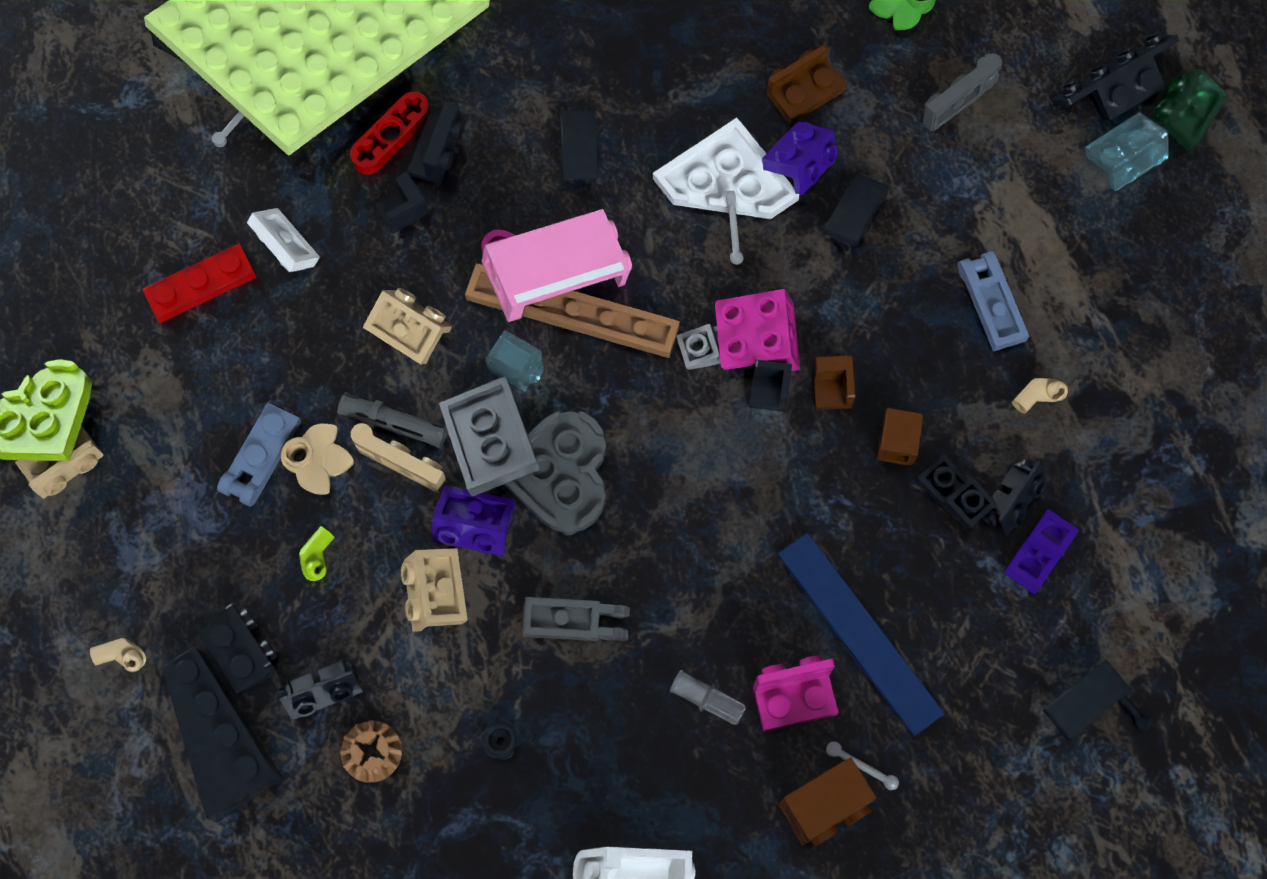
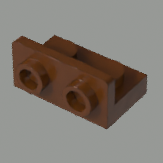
(804, 84)

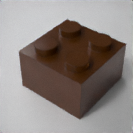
(827, 801)

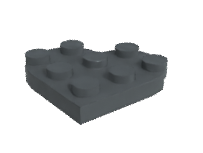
(566, 488)

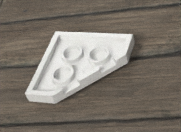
(725, 163)

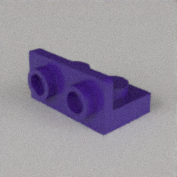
(473, 521)

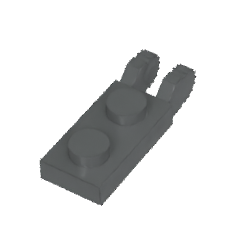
(962, 92)
(571, 619)

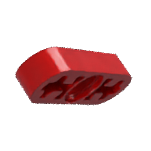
(391, 118)

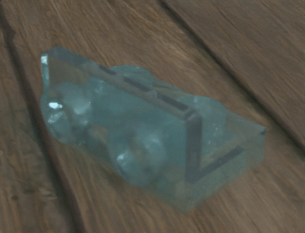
(1129, 150)

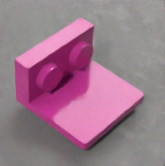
(757, 329)
(795, 693)

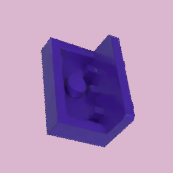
(802, 154)

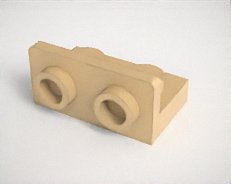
(406, 324)
(51, 477)
(433, 588)

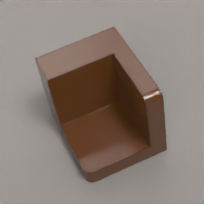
(833, 382)
(900, 436)

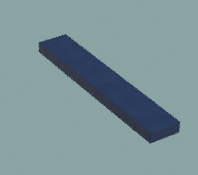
(860, 635)

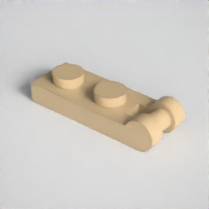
(397, 458)

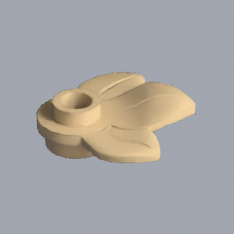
(321, 459)

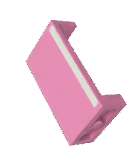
(554, 261)

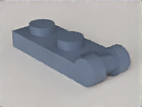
(993, 301)
(259, 454)

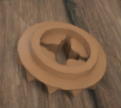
(373, 769)

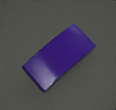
(1041, 551)

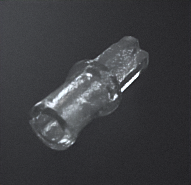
(707, 698)

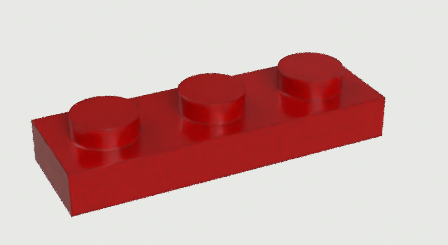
(199, 283)

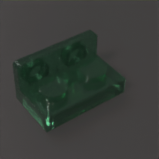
(1189, 107)

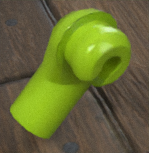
(312, 555)

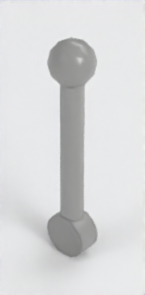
(219, 138)
(736, 256)
(834, 750)

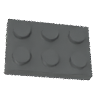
(489, 436)

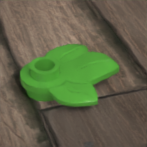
(904, 12)

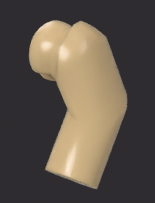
(1042, 391)
(120, 650)

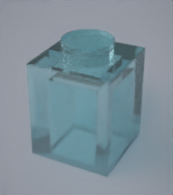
(516, 361)

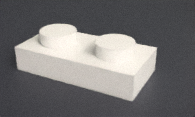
(283, 240)

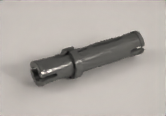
(380, 416)

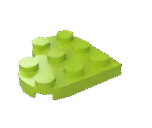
(44, 413)

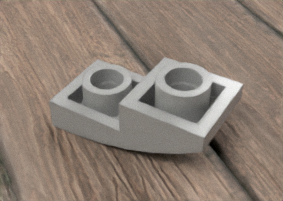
(700, 347)

